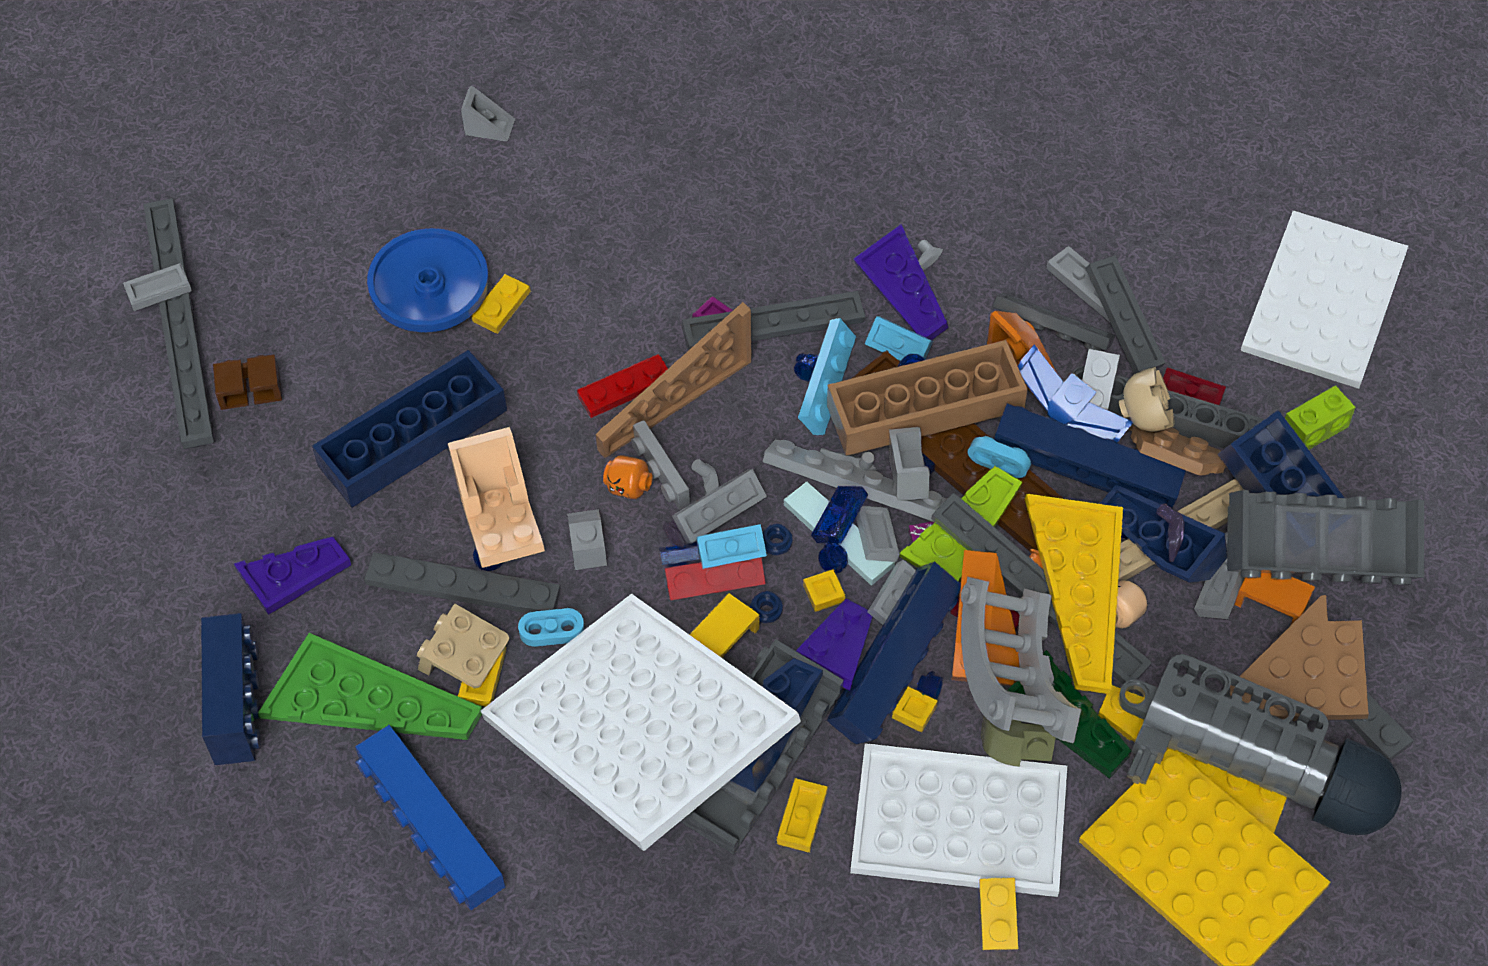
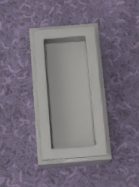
(157, 287)
(877, 534)

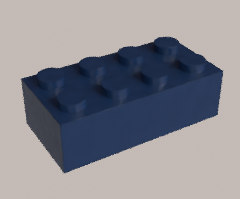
(1276, 461)
(229, 689)

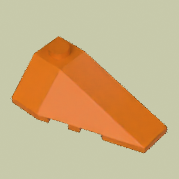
(1018, 334)
(987, 568)

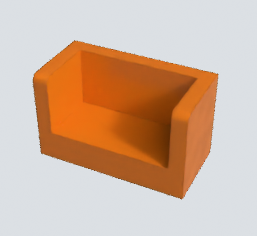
(1285, 596)

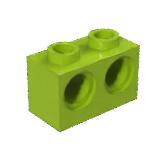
(1321, 417)

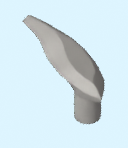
(929, 255)
(864, 462)
(708, 475)

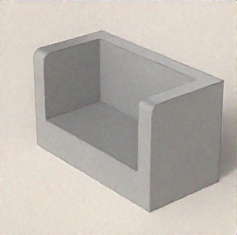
(907, 464)

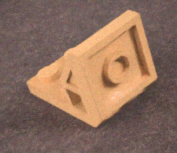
(495, 497)

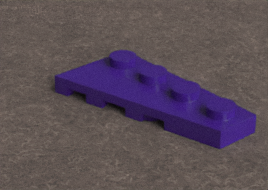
(900, 279)

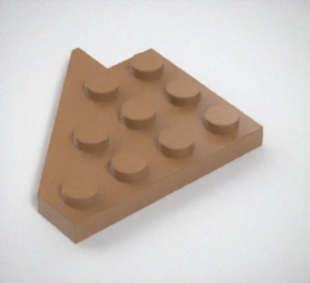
(1316, 665)

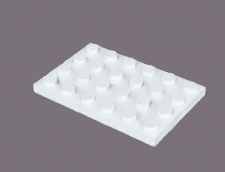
(1325, 299)
(959, 819)

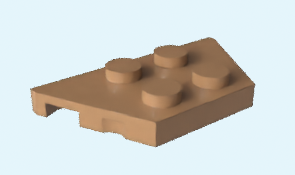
(1180, 451)

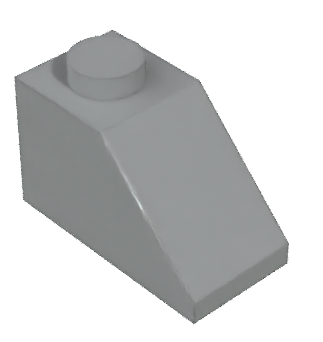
(587, 539)

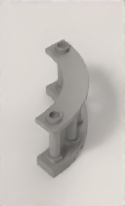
(1041, 703)

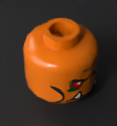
(627, 477)

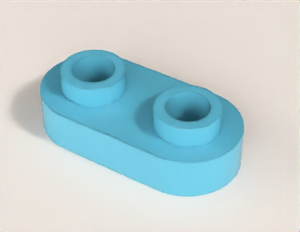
(990, 453)
(551, 626)

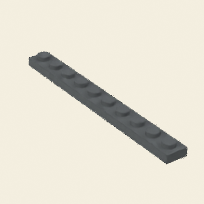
(179, 330)

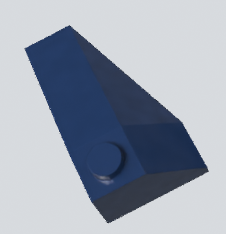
(1201, 549)
(794, 686)

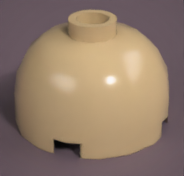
(1147, 401)

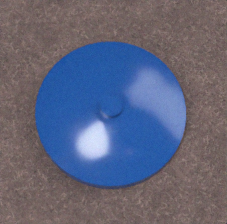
(428, 280)

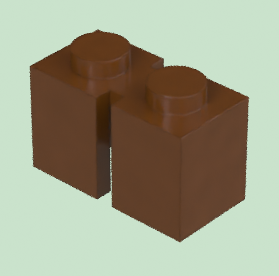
(231, 381)

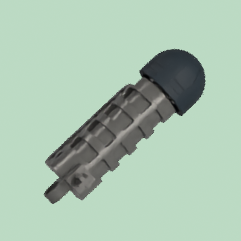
(1354, 791)

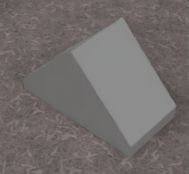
(484, 117)

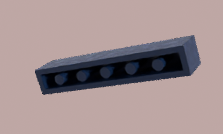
(1087, 456)
(895, 654)

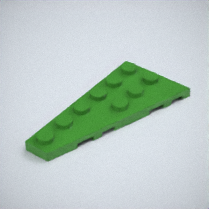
(351, 691)

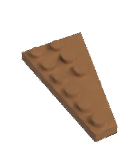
(697, 371)

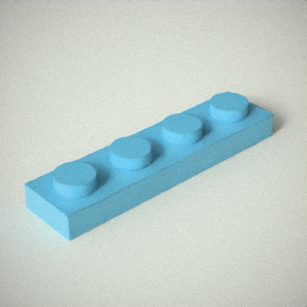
(828, 370)

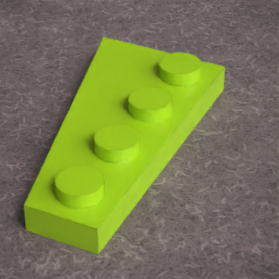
(988, 498)

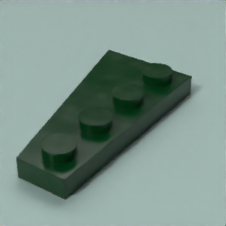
(1094, 737)

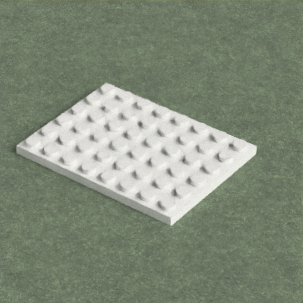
(640, 720)

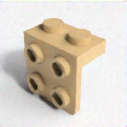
(463, 647)

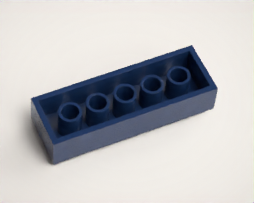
(409, 428)

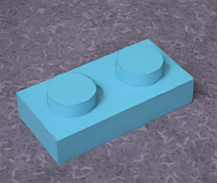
(896, 339)
(731, 546)

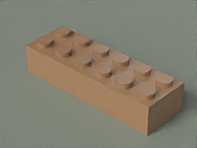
(926, 395)

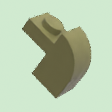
(1018, 743)

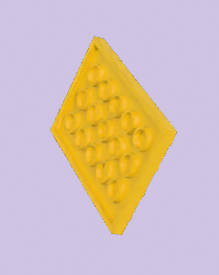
(1204, 862)

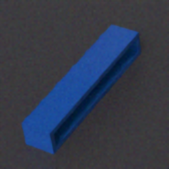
(430, 818)

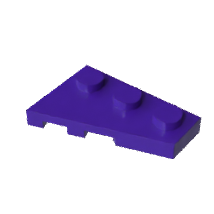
(289, 575)
(839, 641)

